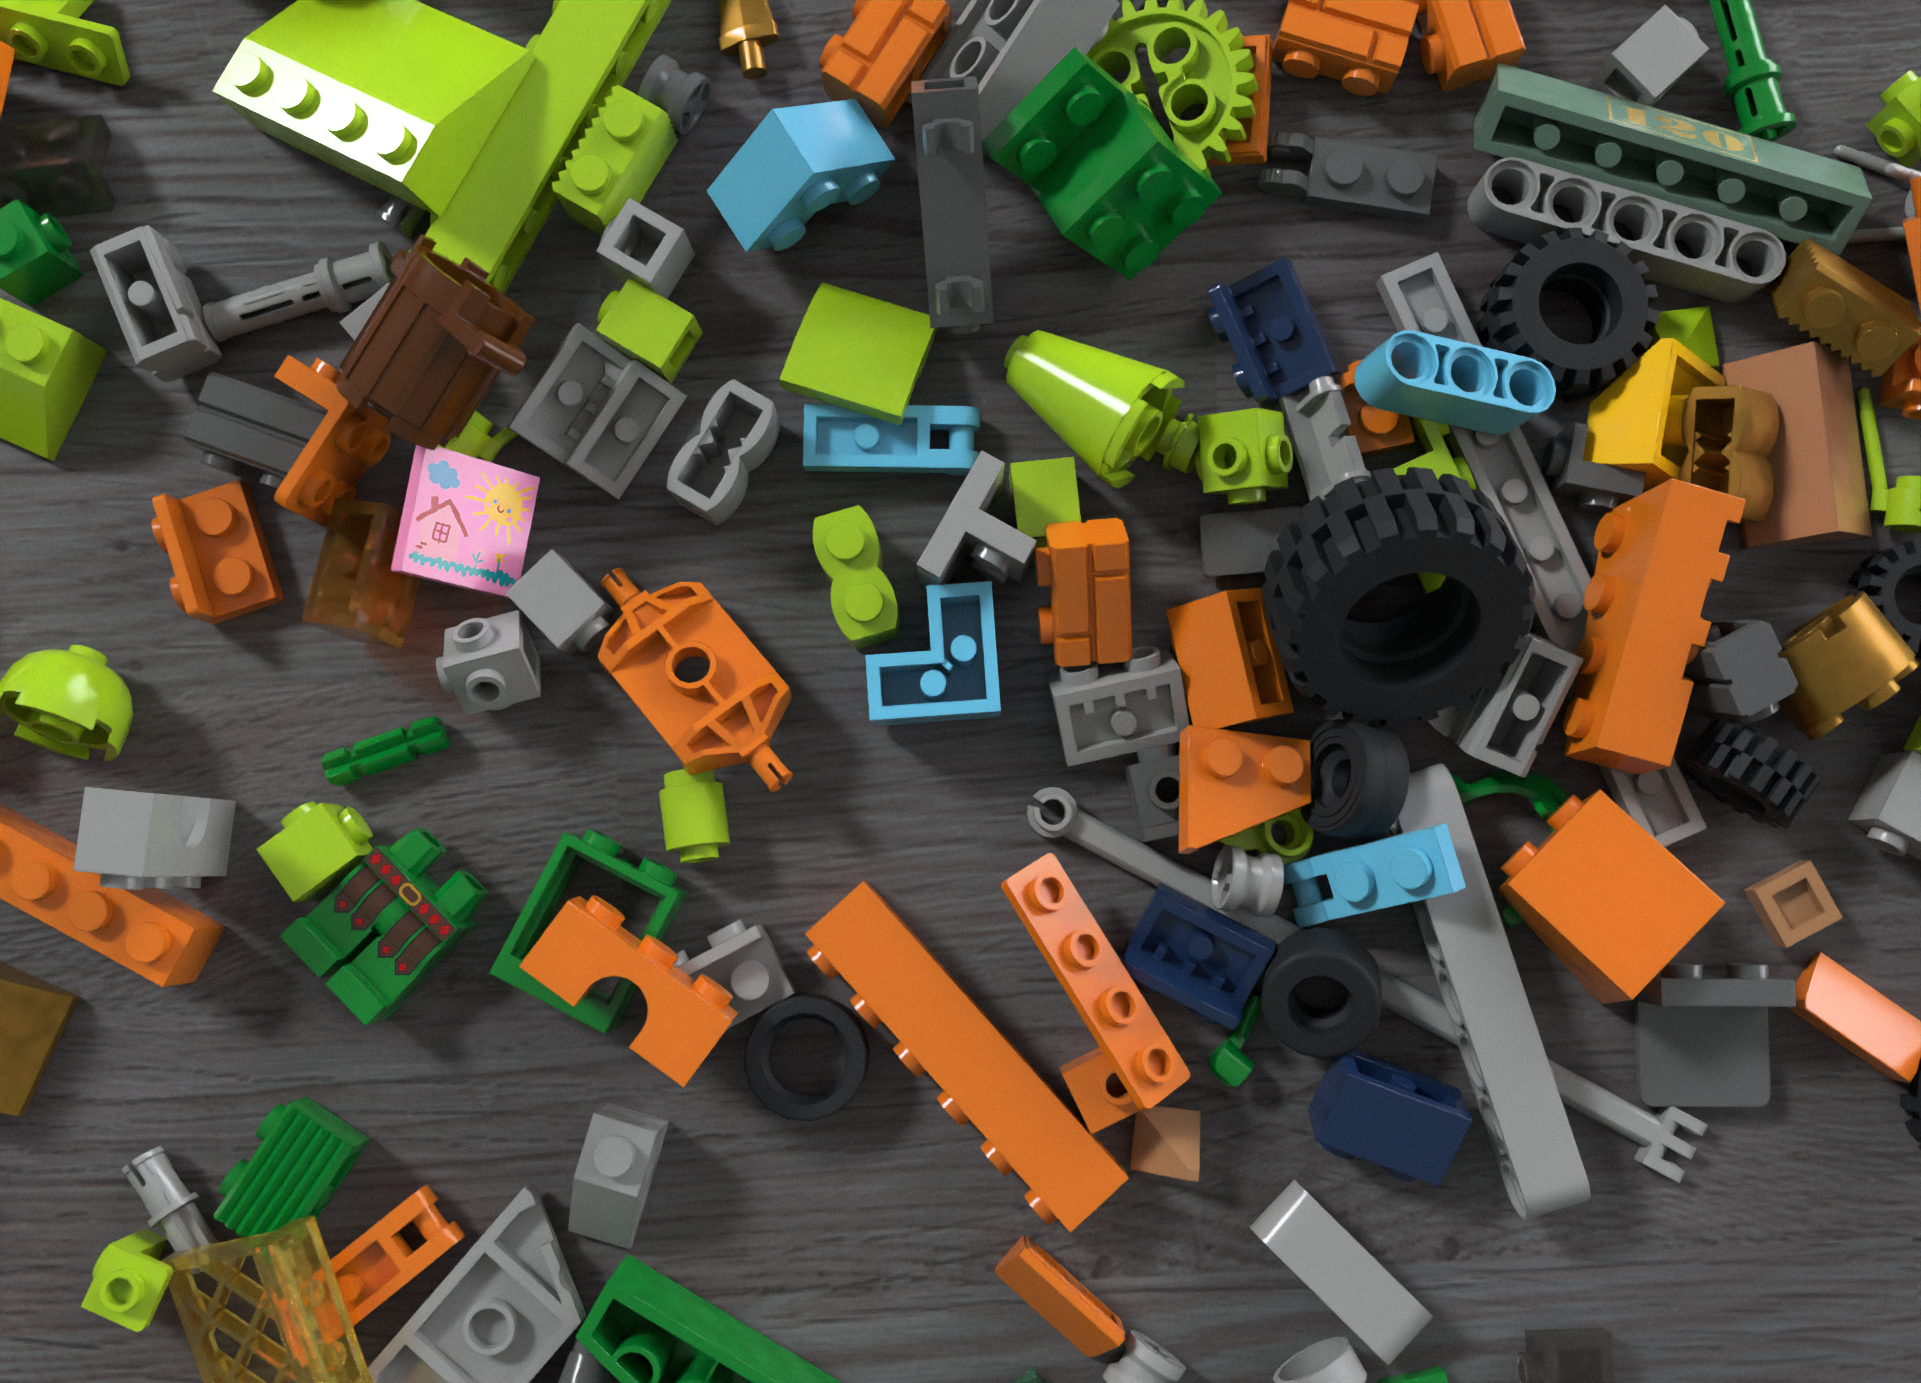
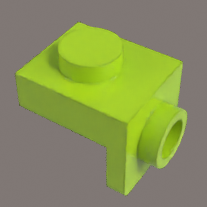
(129, 1280)

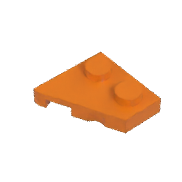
(1237, 782)

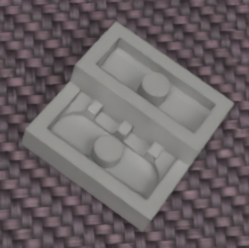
(597, 411)

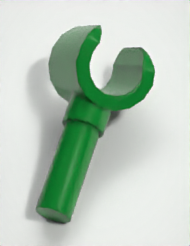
(1227, 1059)

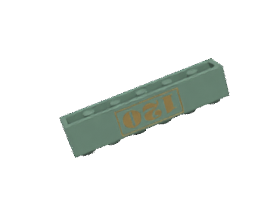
(1671, 157)

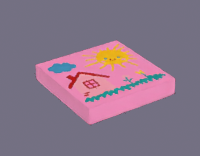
(465, 522)

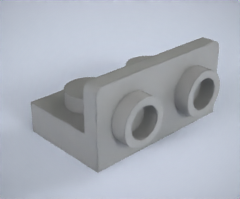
(1119, 705)
(743, 965)

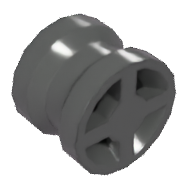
(676, 92)

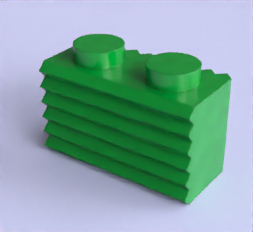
(293, 1170)

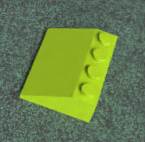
(377, 90)

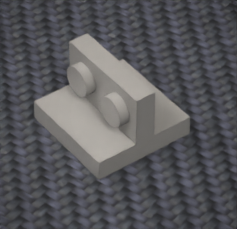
(970, 530)

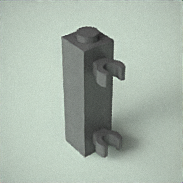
(953, 203)

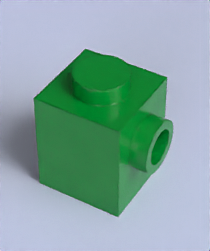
(34, 254)

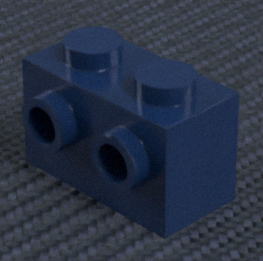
(1389, 1117)

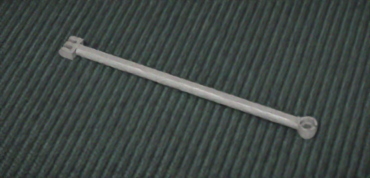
(1651, 1131)

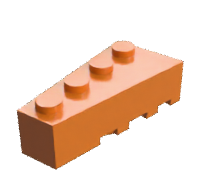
(1646, 624)

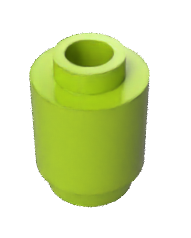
(694, 816)

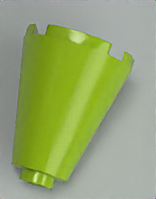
(1094, 400)

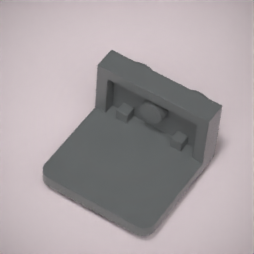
(1706, 1035)

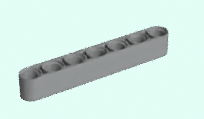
(1493, 1016)

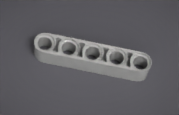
(1652, 222)

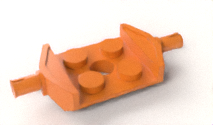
(707, 721)

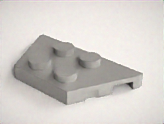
(495, 1311)

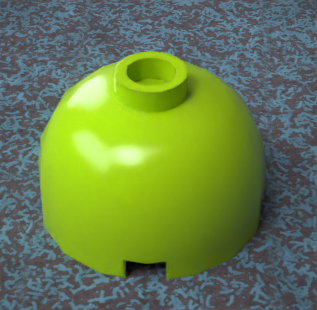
(68, 702)

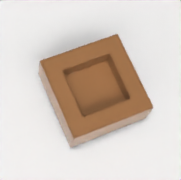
(1793, 903)

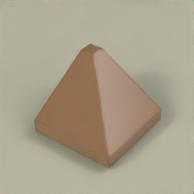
(1167, 1142)

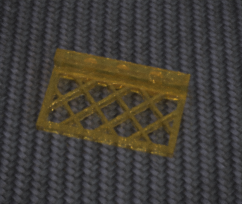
(296, 1293)

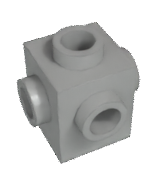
(490, 663)

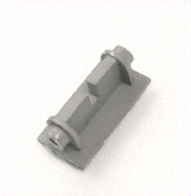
(1320, 440)

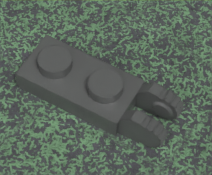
(1352, 176)

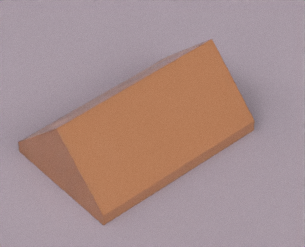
(1816, 450)

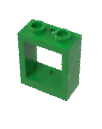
(598, 1008)

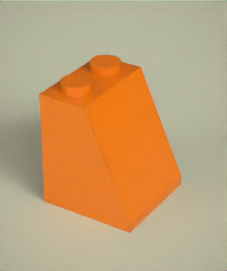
(1606, 897)

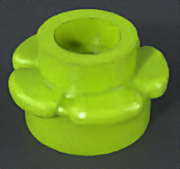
(1180, 444)

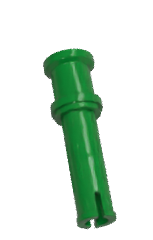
(1751, 74)

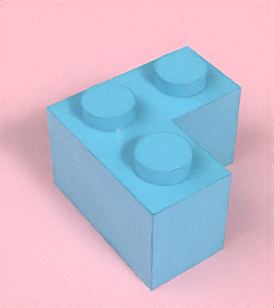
(796, 167)
(953, 678)

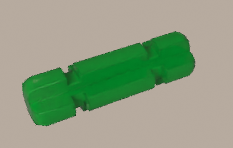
(385, 751)

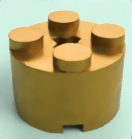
(1843, 660)

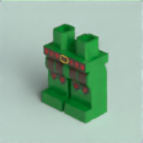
(386, 926)

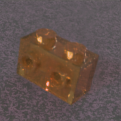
(353, 580)

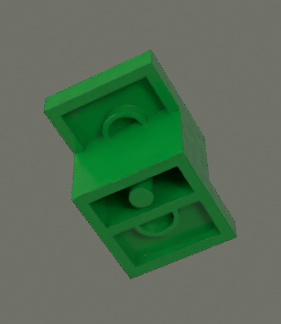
(1101, 165)

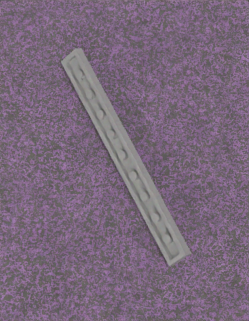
(1505, 470)

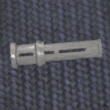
(330, 286)

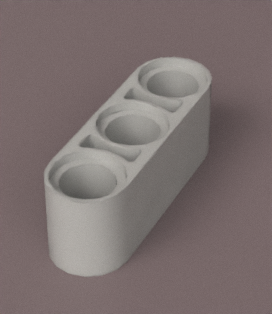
(1341, 1272)

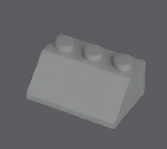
(1015, 46)

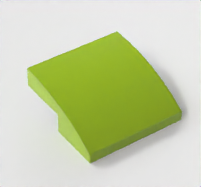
(858, 353)

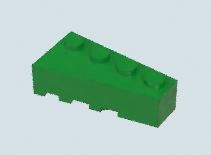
(663, 1333)

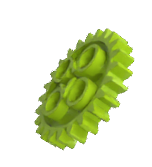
(1209, 74)

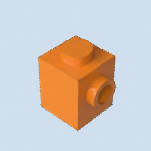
(1097, 1090)

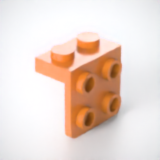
(338, 449)

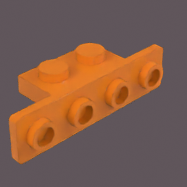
(1096, 981)

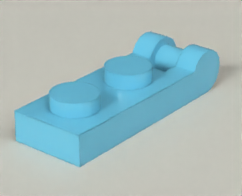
(855, 442)
(1376, 875)

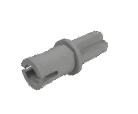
(169, 1201)

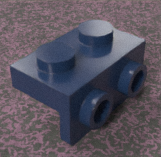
(1271, 333)
(1196, 956)

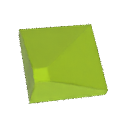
(1692, 329)

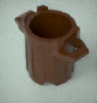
(433, 346)

